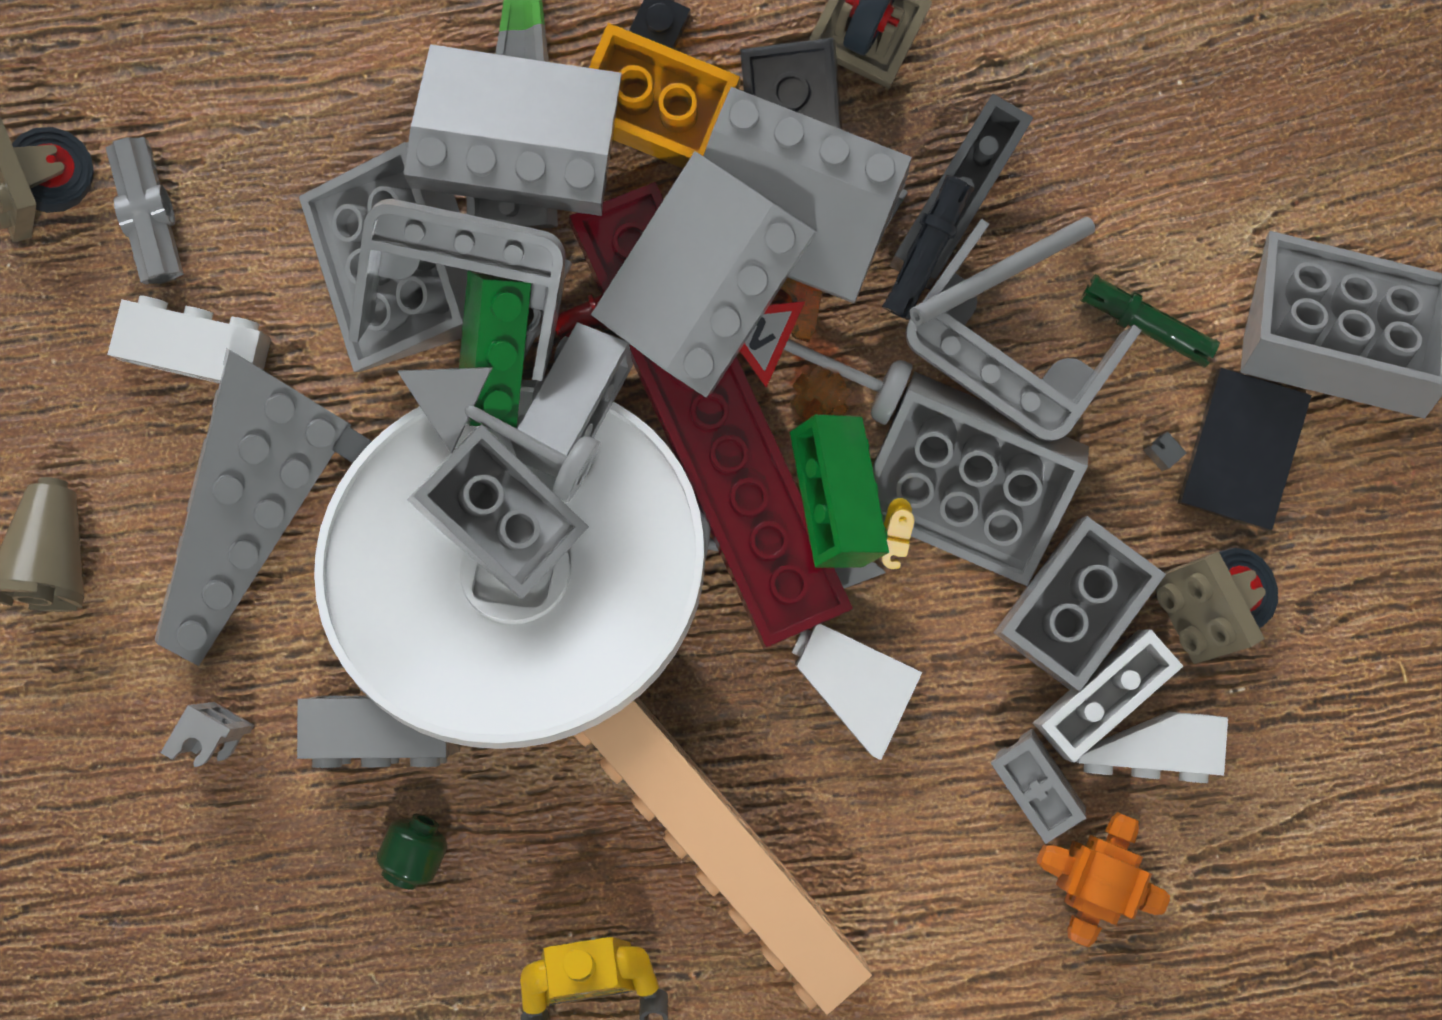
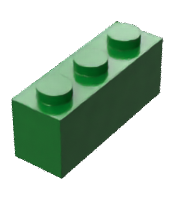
(496, 338)
(839, 491)

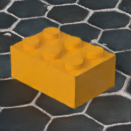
(664, 95)

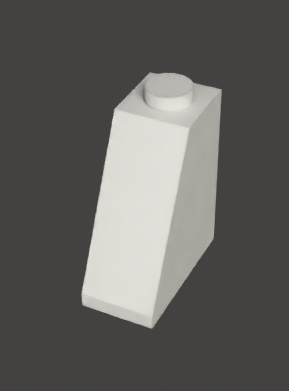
(857, 684)

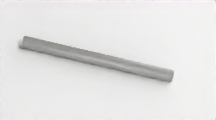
(1001, 271)

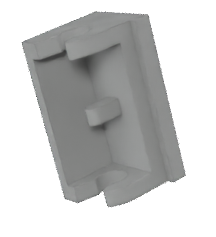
(203, 729)
(1039, 786)

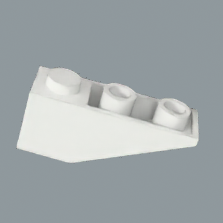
(1167, 742)

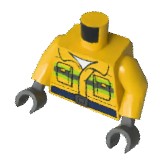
(589, 972)

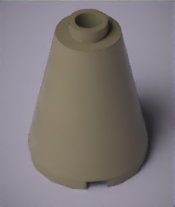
(43, 550)

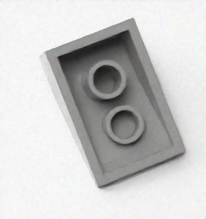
(498, 512)

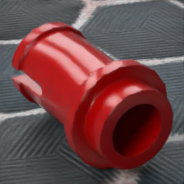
(580, 314)

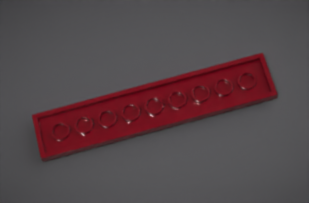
(726, 457)

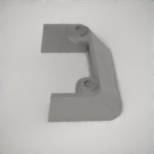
(404, 233)
(1039, 406)

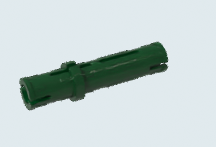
(1131, 310)

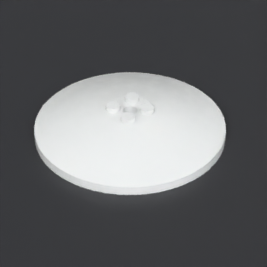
(458, 648)

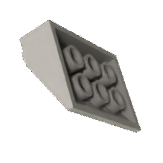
(513, 130)
(817, 175)
(702, 274)
(410, 311)
(1346, 325)
(976, 478)

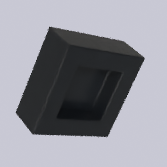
(661, 21)

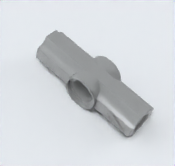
(144, 210)

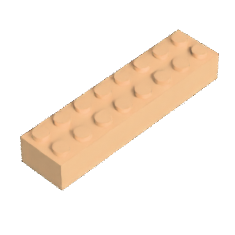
(728, 856)

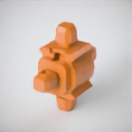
(1103, 879)

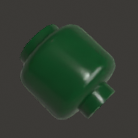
(411, 851)

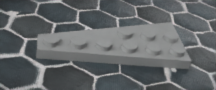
(249, 482)

